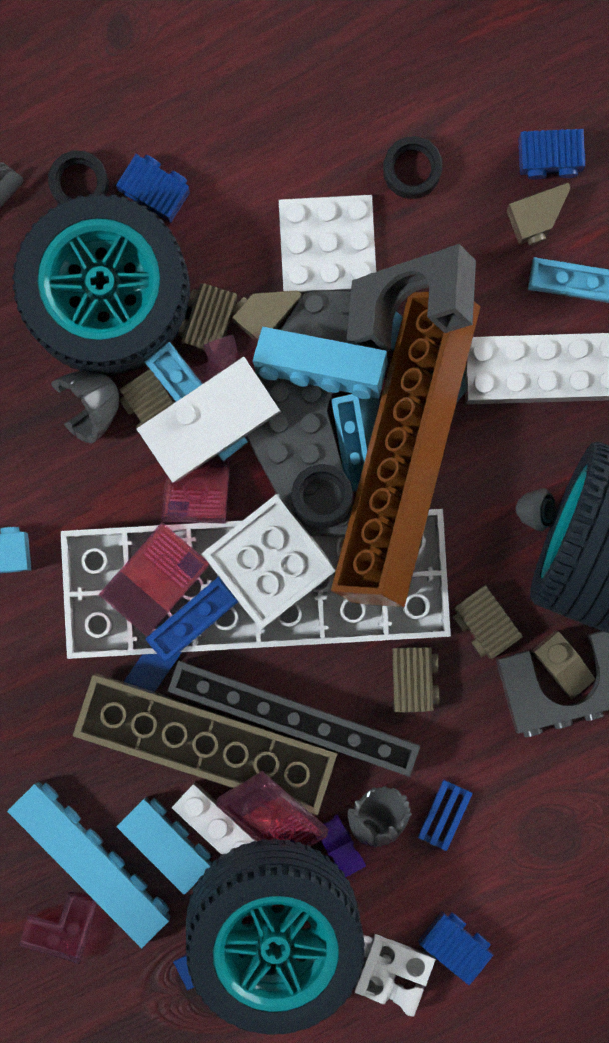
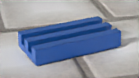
(456, 819)

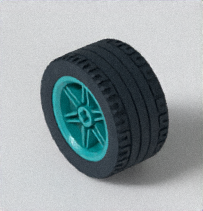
(72, 237)
(575, 555)
(247, 987)

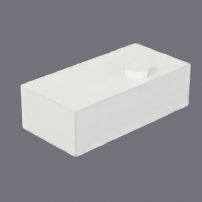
(208, 420)

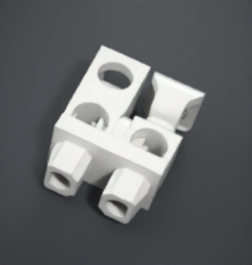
(385, 961)

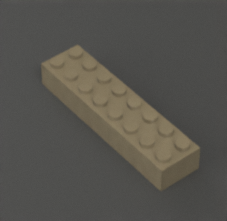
(201, 740)

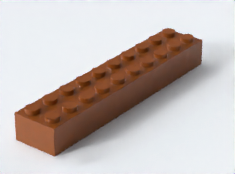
(403, 459)

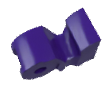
(341, 847)

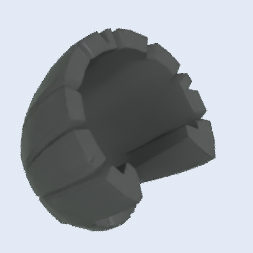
(100, 400)

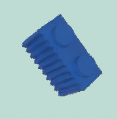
(551, 152)
(153, 187)
(455, 947)

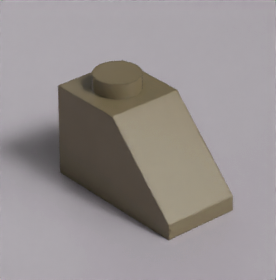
(535, 215)
(264, 311)
(563, 664)

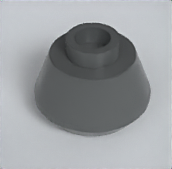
(537, 509)

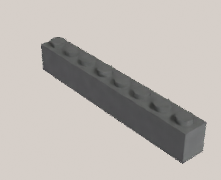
(294, 718)

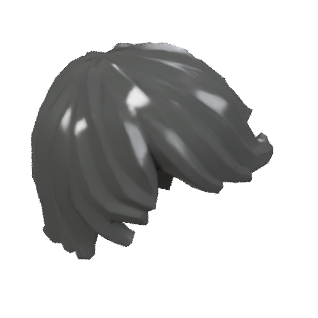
(379, 816)

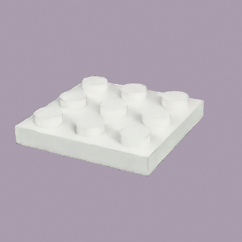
(326, 242)
(269, 561)

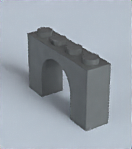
(379, 294)
(533, 710)

